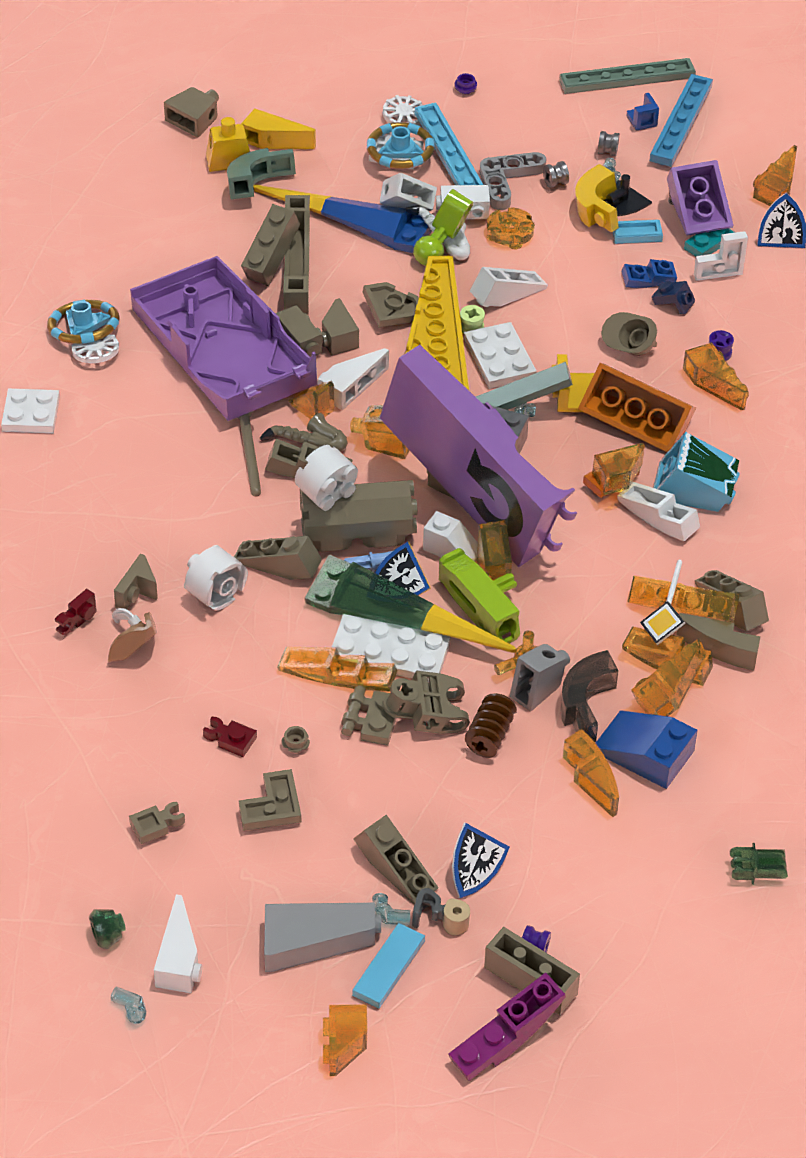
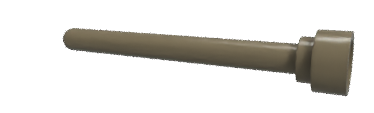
(250, 454)

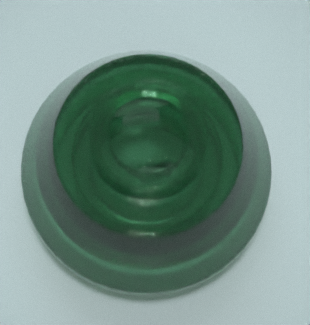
(106, 927)

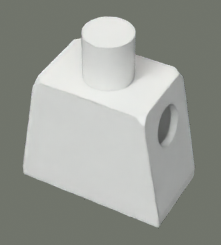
(401, 189)

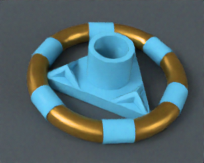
(400, 145)
(83, 321)

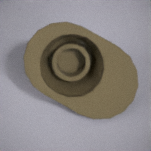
(629, 333)

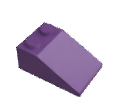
(699, 197)

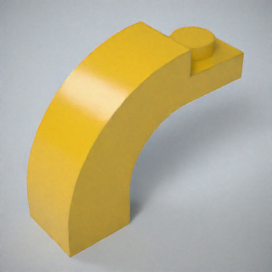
(591, 192)

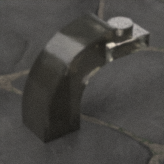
(585, 679)

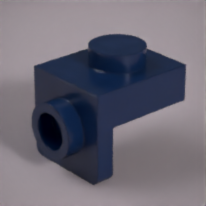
(674, 292)

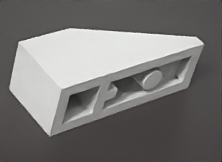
(505, 286)
(355, 376)
(178, 957)

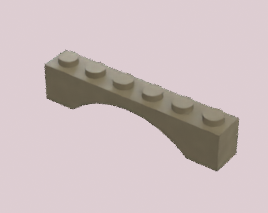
(297, 256)

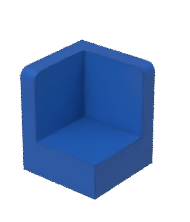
(645, 115)

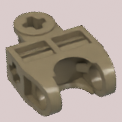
(428, 702)

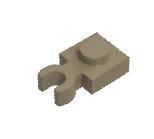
(154, 823)

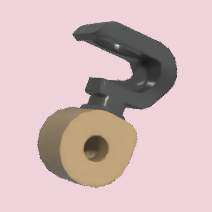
(454, 913)

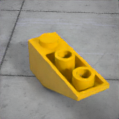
(275, 132)

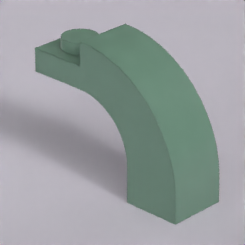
(256, 166)

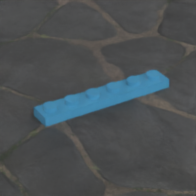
(681, 120)

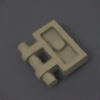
(376, 726)

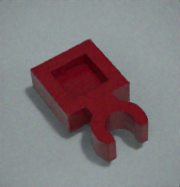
(79, 611)
(232, 738)

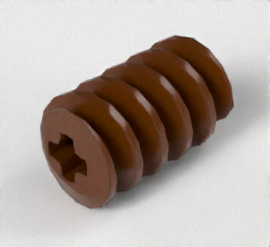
(490, 725)

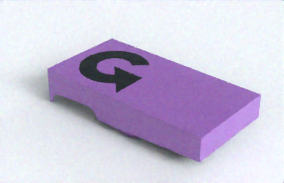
(472, 454)

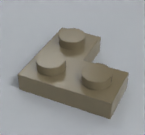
(278, 806)

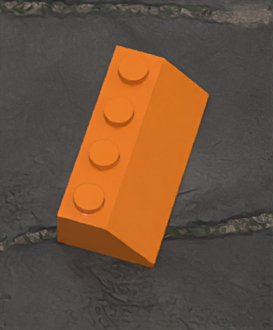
(636, 407)

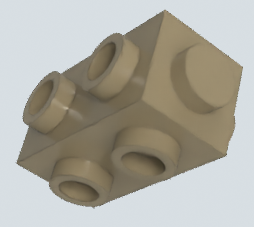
(301, 330)

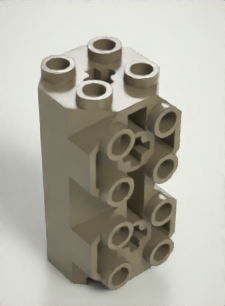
(374, 513)

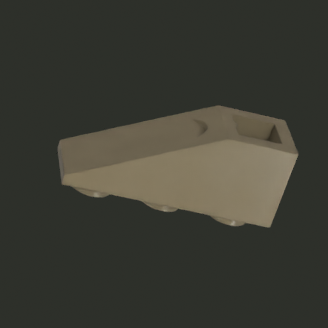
(282, 557)
(751, 605)
(394, 858)

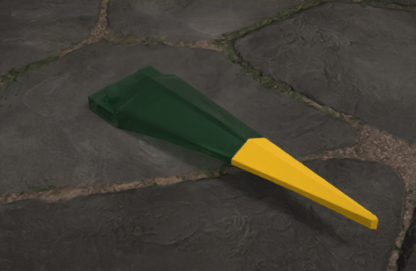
(362, 593)

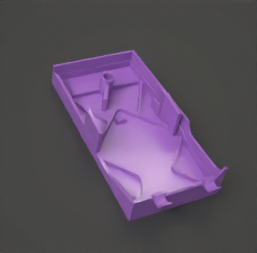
(224, 337)

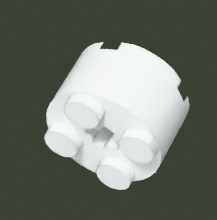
(327, 477)
(215, 577)

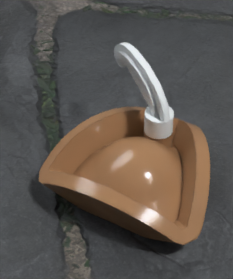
(133, 637)

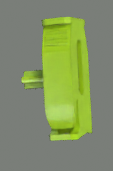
(480, 595)

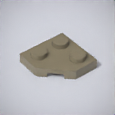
(389, 305)

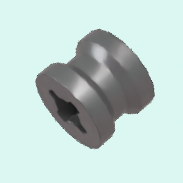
(608, 143)
(556, 174)

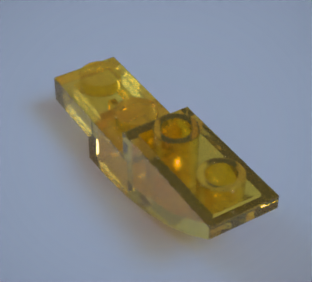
(686, 599)

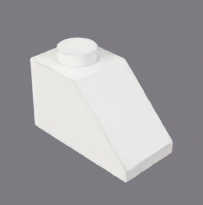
(446, 534)

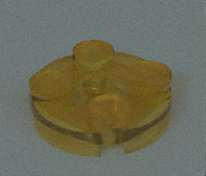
(499, 231)

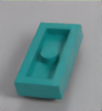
(706, 242)

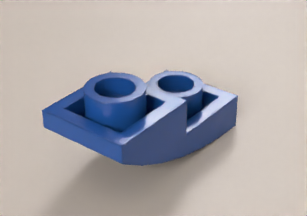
(648, 276)

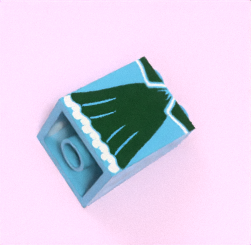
(698, 474)

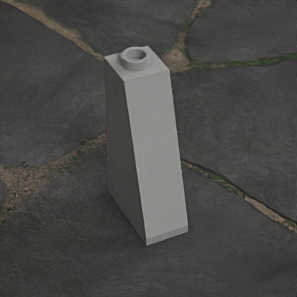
(316, 931)

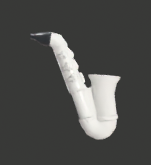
(456, 247)

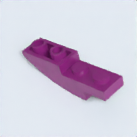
(510, 1029)

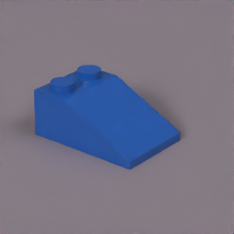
(648, 745)

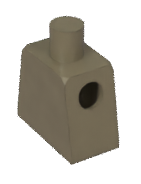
(192, 110)

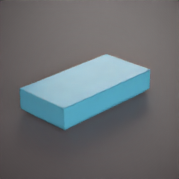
(638, 231)

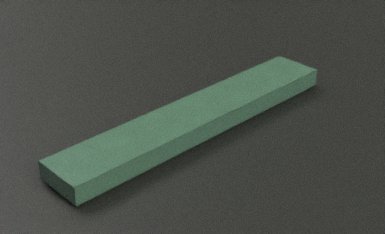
(626, 75)

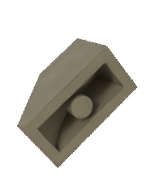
(339, 329)

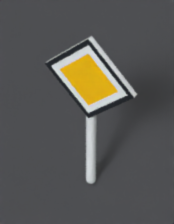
(665, 619)

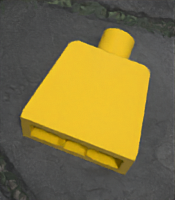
(225, 144)

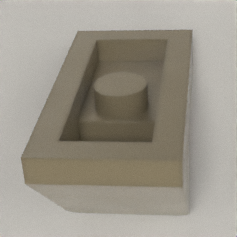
(136, 581)

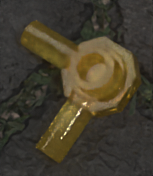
(510, 664)

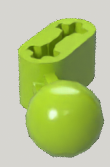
(447, 223)

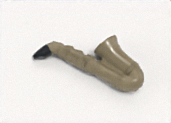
(322, 433)

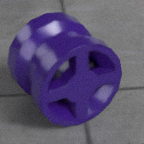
(723, 342)
(537, 938)

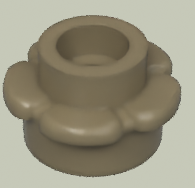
(293, 734)

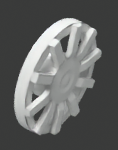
(402, 111)
(96, 350)

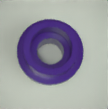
(465, 83)

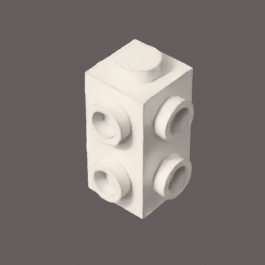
(477, 193)

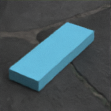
(388, 965)

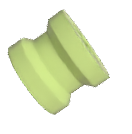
(472, 318)

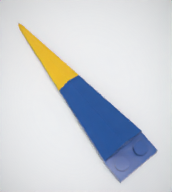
(383, 223)

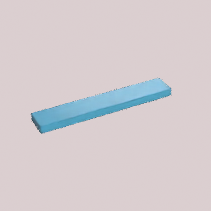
(447, 145)

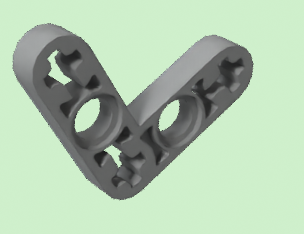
(492, 172)

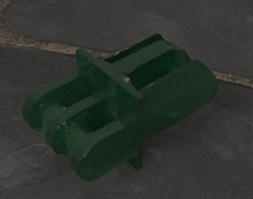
(758, 863)

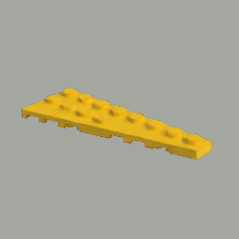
(438, 318)

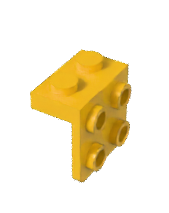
(570, 397)

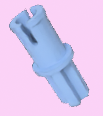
(369, 561)

